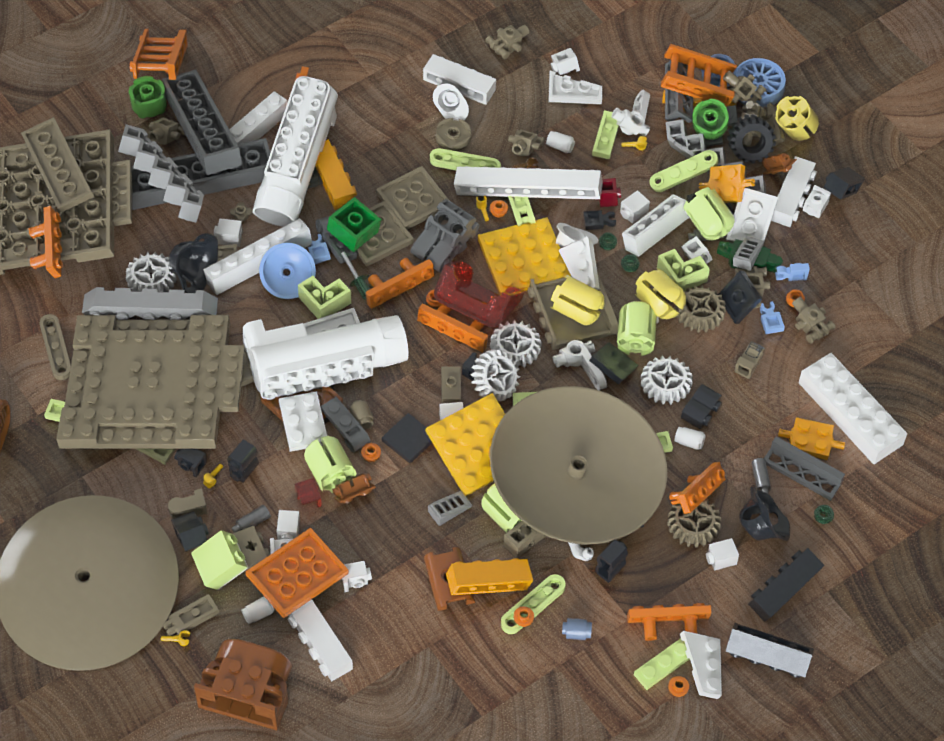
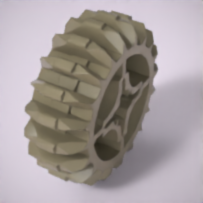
(701, 314)
(685, 528)

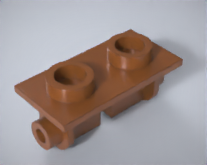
(777, 163)
(347, 492)

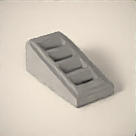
(743, 262)
(439, 518)

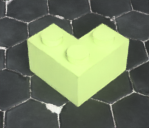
(683, 273)
(323, 300)

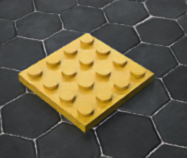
(523, 254)
(465, 442)

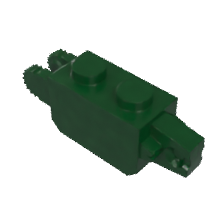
(764, 259)

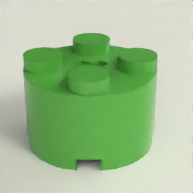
(147, 97)
(705, 110)

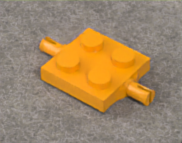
(728, 182)
(812, 437)

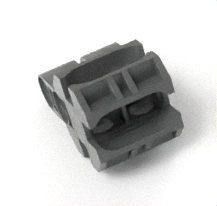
(441, 242)

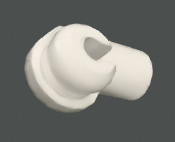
(581, 553)

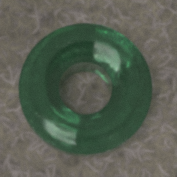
(608, 237)
(630, 259)
(824, 509)

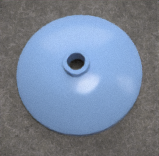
(283, 257)

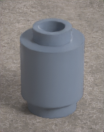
(577, 629)

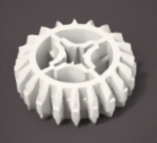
(139, 273)
(526, 339)
(489, 365)
(678, 381)

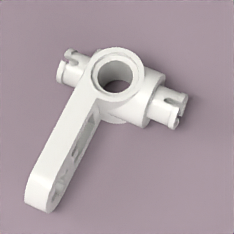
(634, 121)
(568, 358)

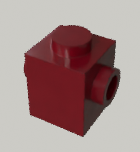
(609, 193)

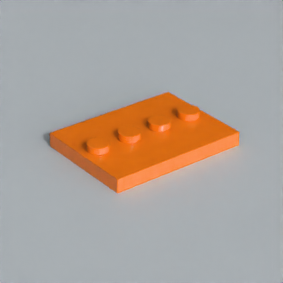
(297, 572)

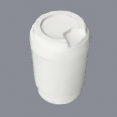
(560, 141)
(690, 438)
(257, 610)

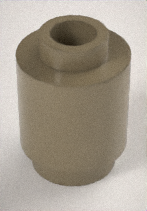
(362, 413)

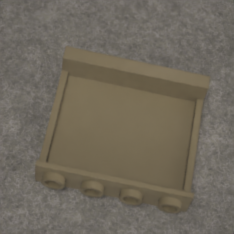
(562, 329)

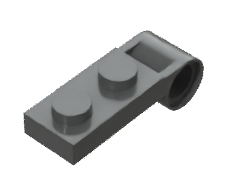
(332, 242)
(346, 424)

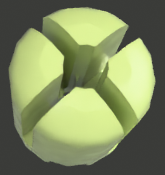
(710, 214)
(636, 328)
(328, 463)
(498, 510)

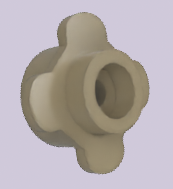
(241, 216)

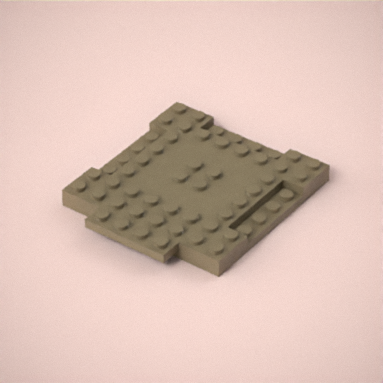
(84, 228)
(150, 383)

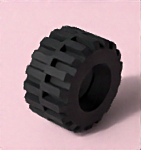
(755, 152)

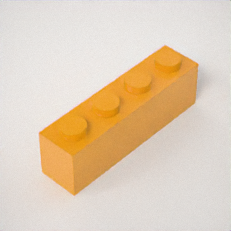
(334, 179)
(489, 576)

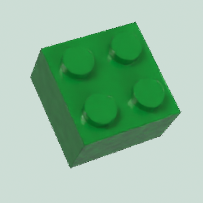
(353, 224)

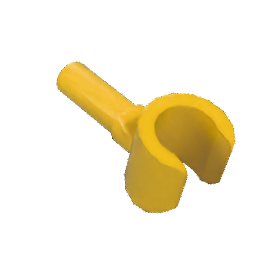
(640, 144)
(483, 205)
(209, 480)
(178, 638)

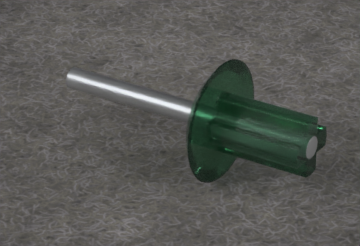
(359, 281)

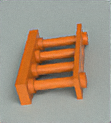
(173, 60)
(692, 87)

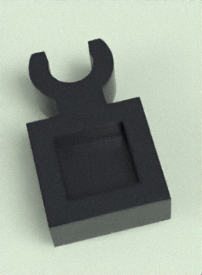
(596, 220)

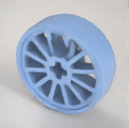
(770, 77)

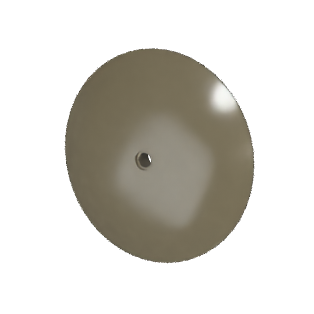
(584, 428)
(94, 620)

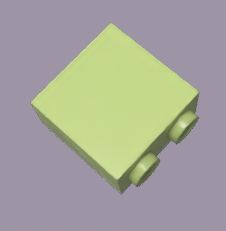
(219, 560)

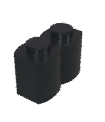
(701, 407)
(242, 461)
(611, 560)

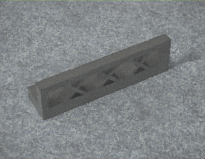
(675, 101)
(794, 456)

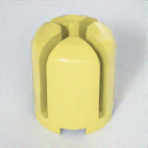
(803, 116)
(663, 287)
(578, 301)

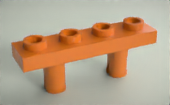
(53, 248)
(393, 287)
(459, 331)
(699, 488)
(677, 612)

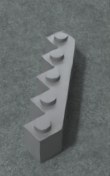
(695, 144)
(163, 172)
(148, 303)

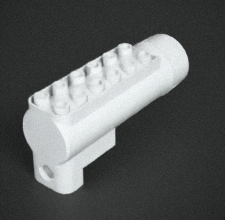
(296, 151)
(294, 362)

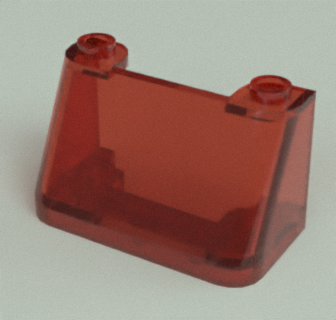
(460, 294)

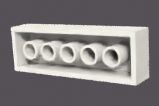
(852, 408)

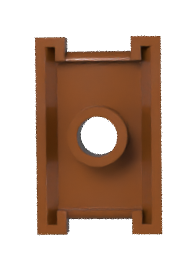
(437, 568)

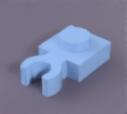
(319, 250)
(794, 273)
(771, 320)

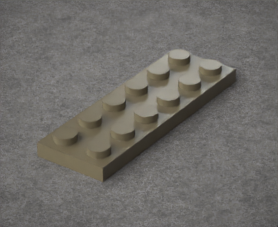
(57, 165)

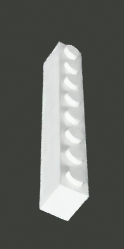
(528, 182)

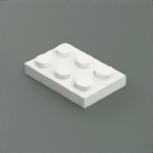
(752, 216)
(302, 420)

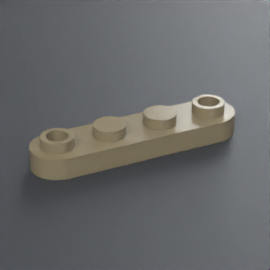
(55, 346)

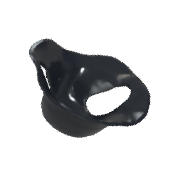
(191, 258)
(761, 527)

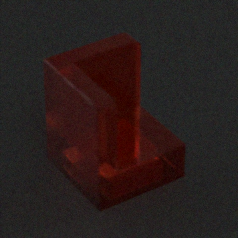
(308, 492)

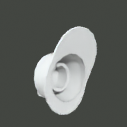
(450, 102)
(569, 235)

